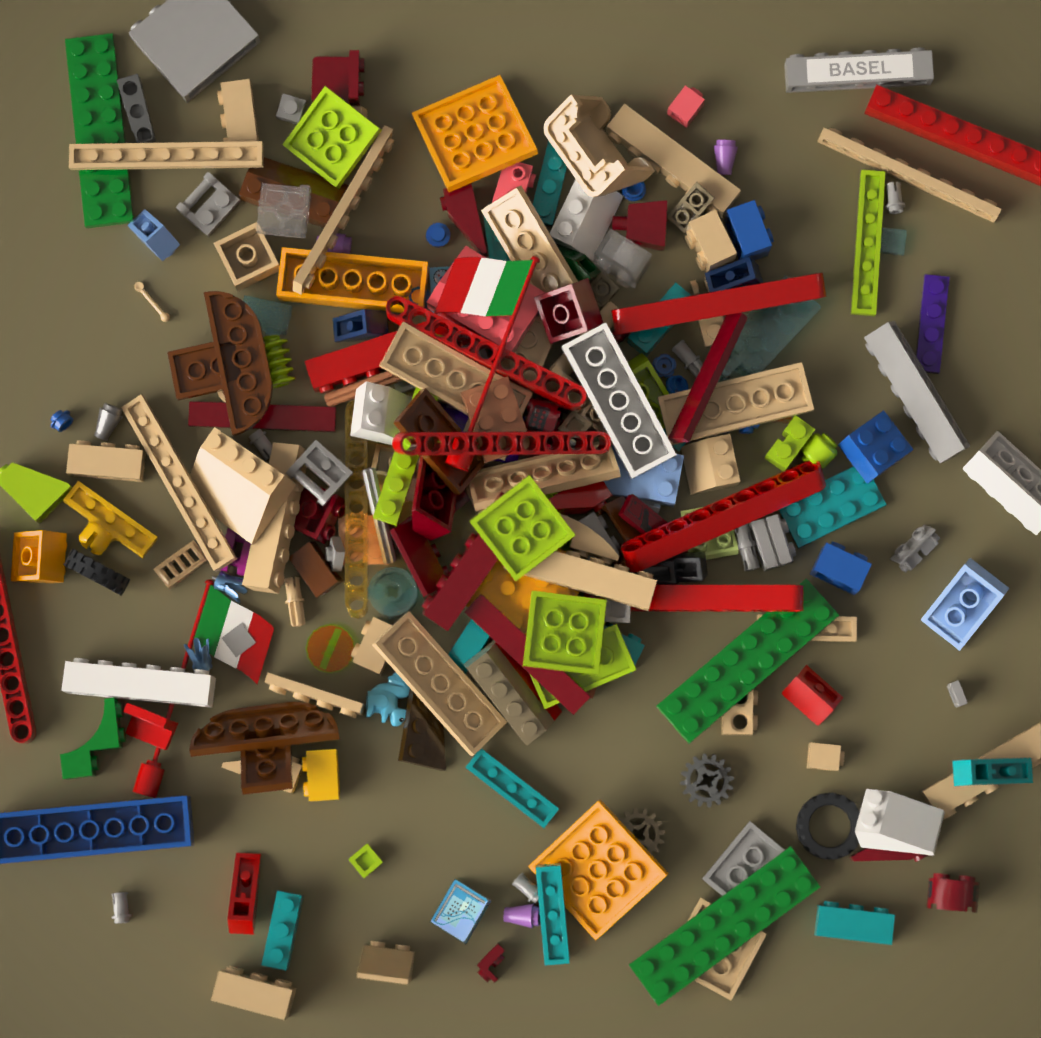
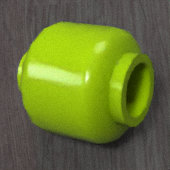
(819, 448)

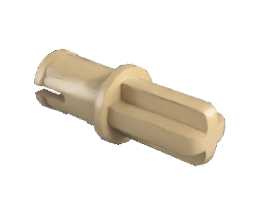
(295, 601)

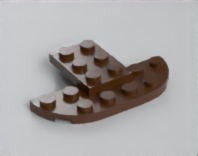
(231, 363)
(265, 740)

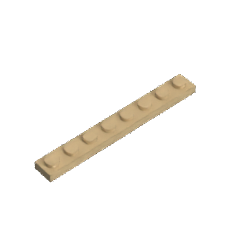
(166, 155)
(918, 178)
(340, 217)
(179, 483)

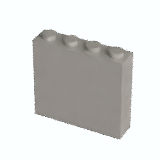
(193, 41)

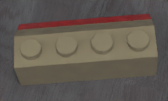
(511, 692)

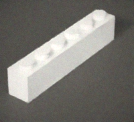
(138, 683)

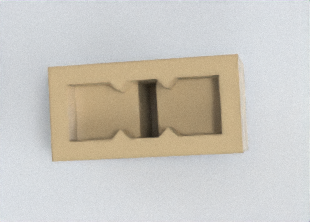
(744, 710)

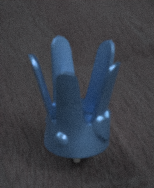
(228, 584)
(201, 659)

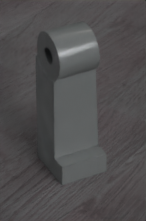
(136, 108)

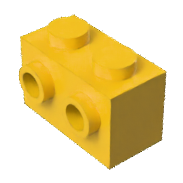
(322, 775)

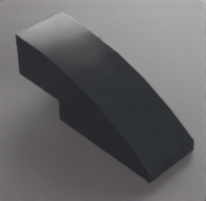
(679, 568)

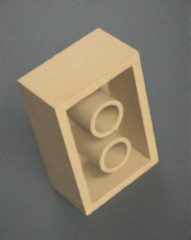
(254, 992)

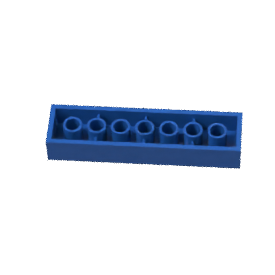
(96, 829)

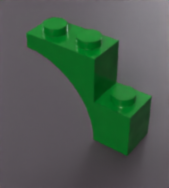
(109, 735)

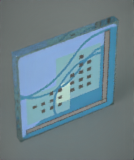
(460, 911)

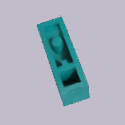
(992, 771)

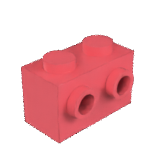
(513, 177)

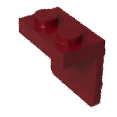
(339, 75)

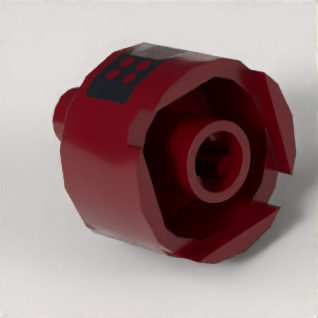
(544, 416)
(953, 894)

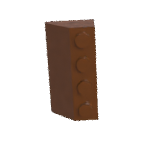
(323, 196)

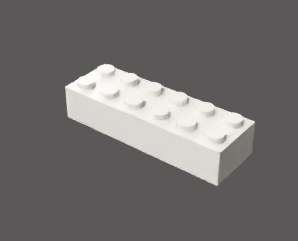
(618, 400)

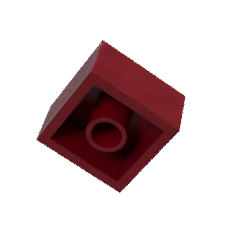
(569, 311)

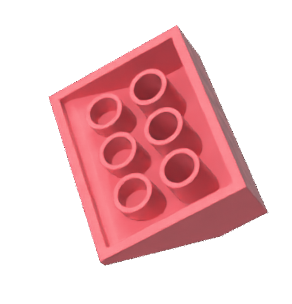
(491, 327)

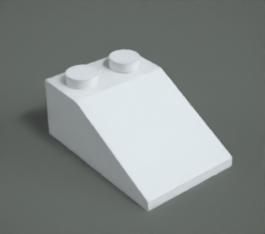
(375, 412)
(898, 823)

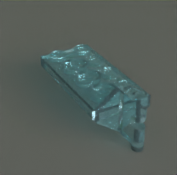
(766, 335)

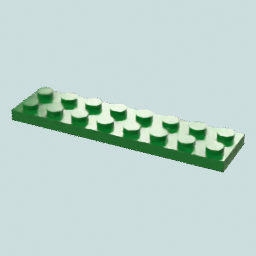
(98, 121)
(744, 664)
(724, 926)

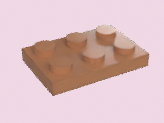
(498, 412)

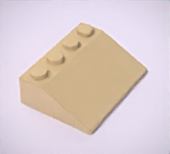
(238, 485)

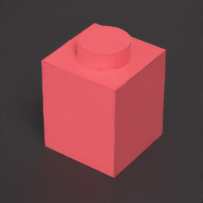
(686, 106)

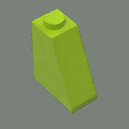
(33, 490)

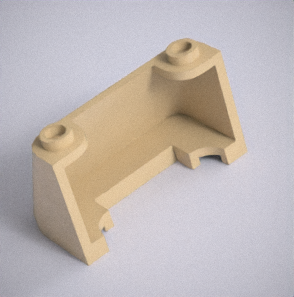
(587, 151)

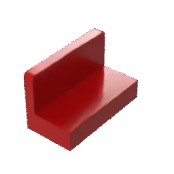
(812, 695)
(150, 727)

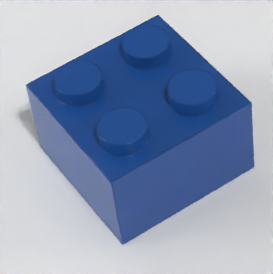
(748, 231)
(875, 447)
(841, 568)

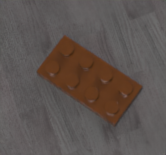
(427, 415)

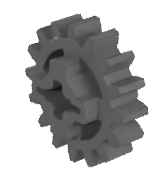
(712, 791)

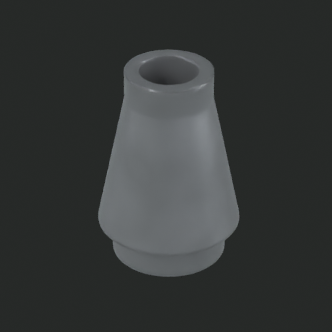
(108, 419)

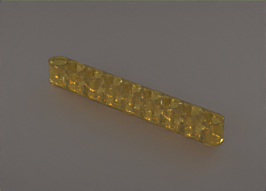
(356, 520)

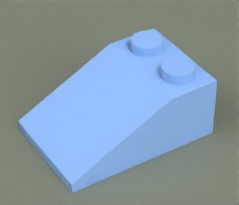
(655, 485)
(965, 604)

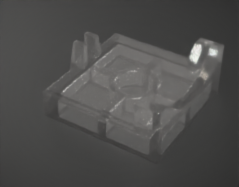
(283, 210)

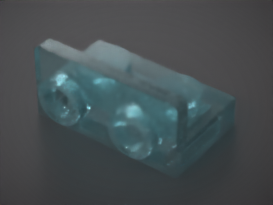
(272, 315)

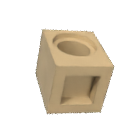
(825, 757)

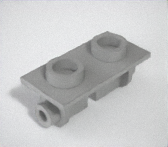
(922, 539)

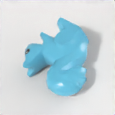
(384, 700)

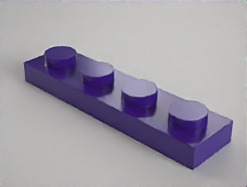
(932, 322)

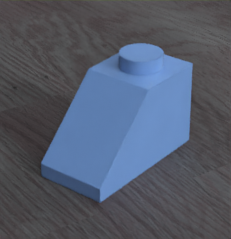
(154, 235)

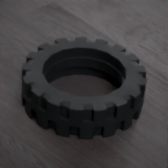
(97, 572)
(805, 836)

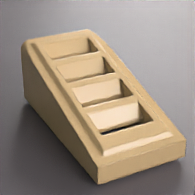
(170, 583)

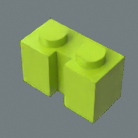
(796, 436)

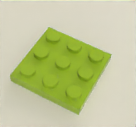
(332, 137)
(522, 528)
(564, 632)

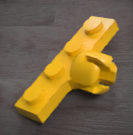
(107, 523)

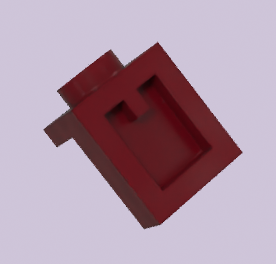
(492, 958)

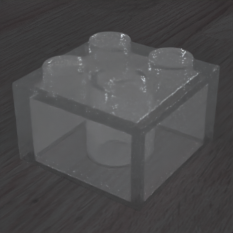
(622, 259)

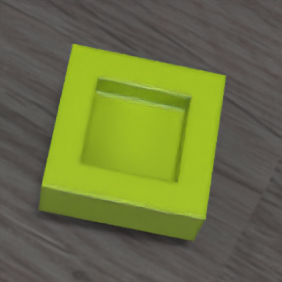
(365, 860)

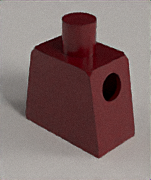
(644, 224)

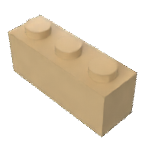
(239, 111)
(106, 461)

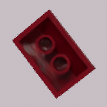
(432, 504)
(419, 558)

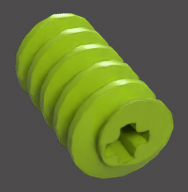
(278, 361)

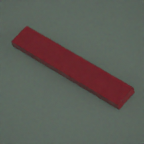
(707, 378)
(276, 418)
(513, 642)

